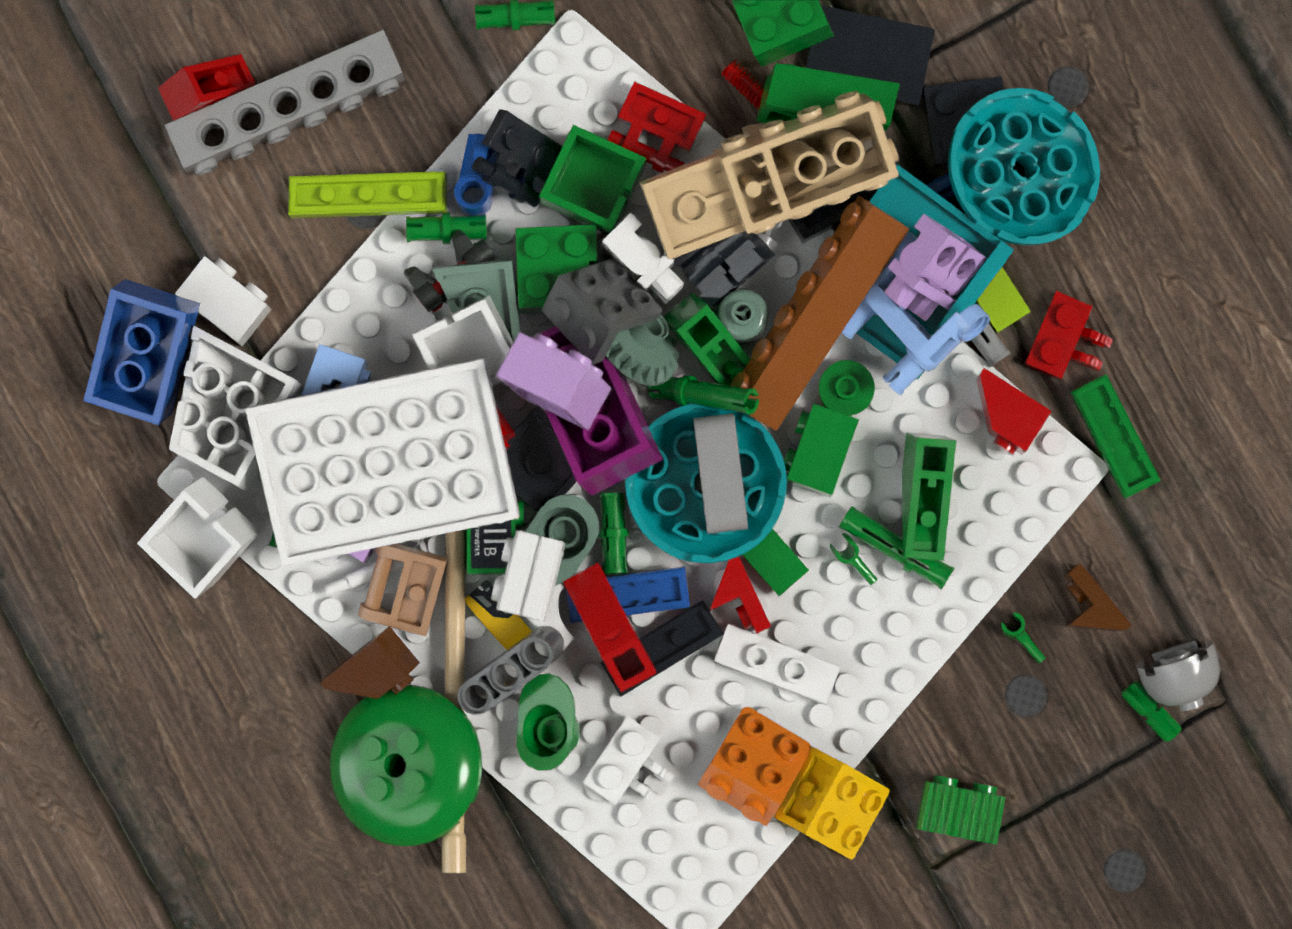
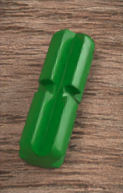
(1156, 716)

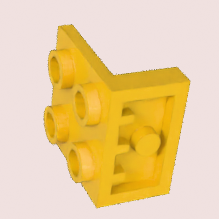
(832, 803)

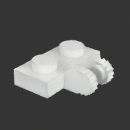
(623, 760)

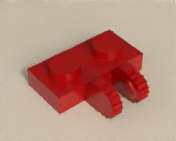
(1059, 336)

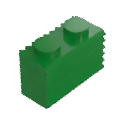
(960, 811)

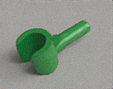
(851, 556)
(1023, 638)

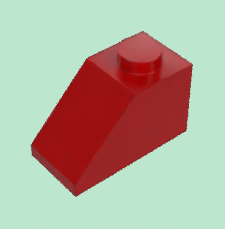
(205, 84)
(1009, 413)

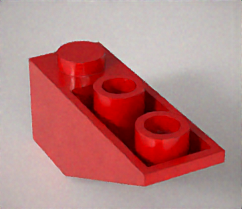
(609, 627)

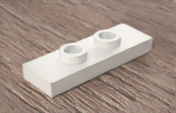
(777, 664)

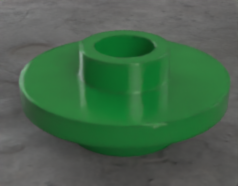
(846, 387)

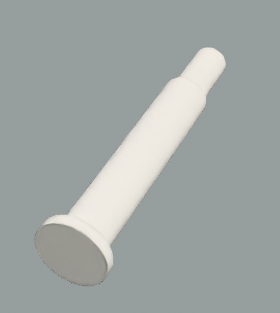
(363, 575)

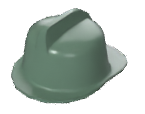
(569, 521)

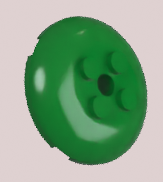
(439, 773)

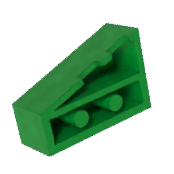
(796, 88)

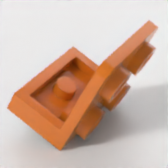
(755, 766)

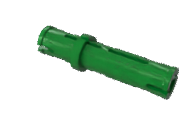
(691, 391)
(856, 522)

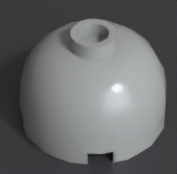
(1181, 674)

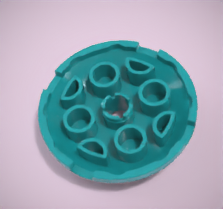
(1050, 146)
(672, 509)

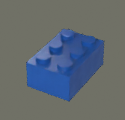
(141, 351)

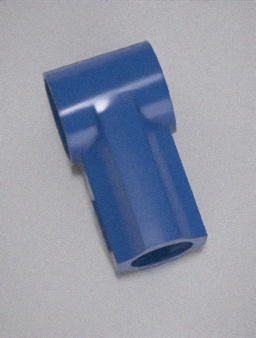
(471, 179)

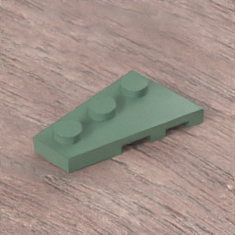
(473, 281)

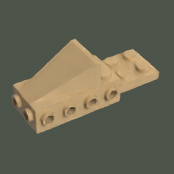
(773, 174)

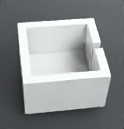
(472, 336)
(198, 537)

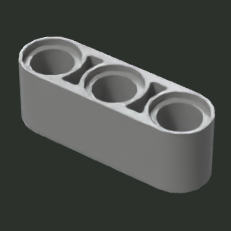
(720, 473)

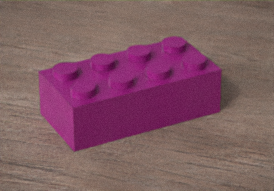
(616, 441)

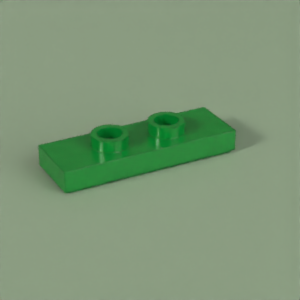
(1115, 436)

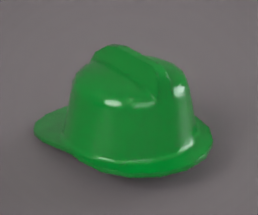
(546, 723)

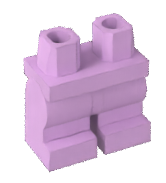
(932, 269)

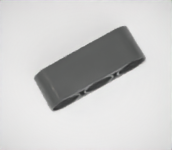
(498, 682)

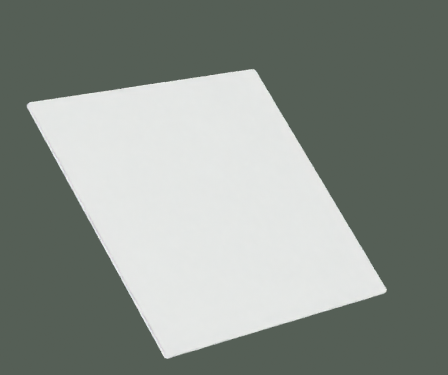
(688, 852)

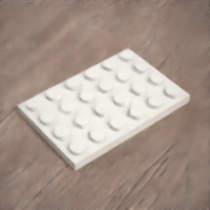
(383, 462)

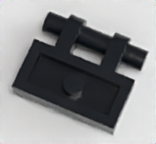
(522, 146)

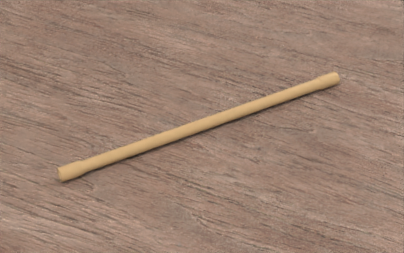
(455, 841)

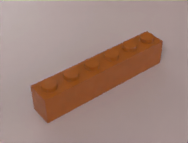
(820, 309)

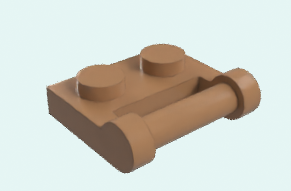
(415, 591)

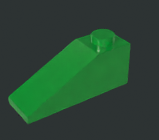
(707, 339)
(926, 494)

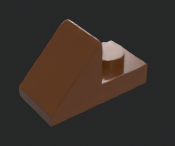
(1101, 612)

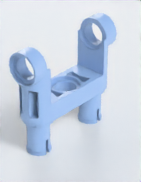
(922, 349)

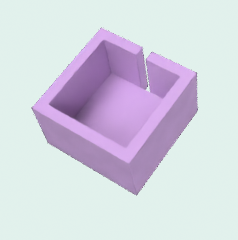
(554, 379)

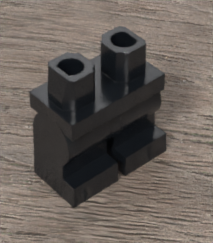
(724, 265)

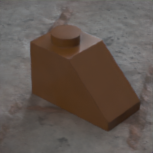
(374, 668)

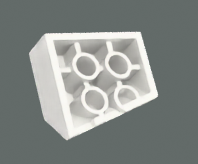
(212, 415)

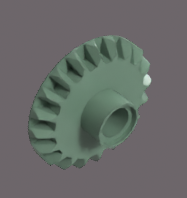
(645, 353)

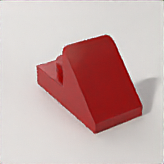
(737, 585)

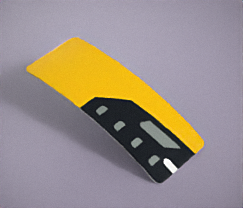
(504, 626)

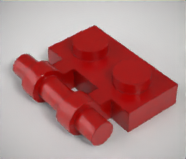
(662, 118)

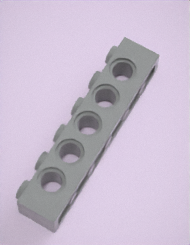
(299, 83)

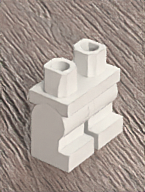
(642, 259)

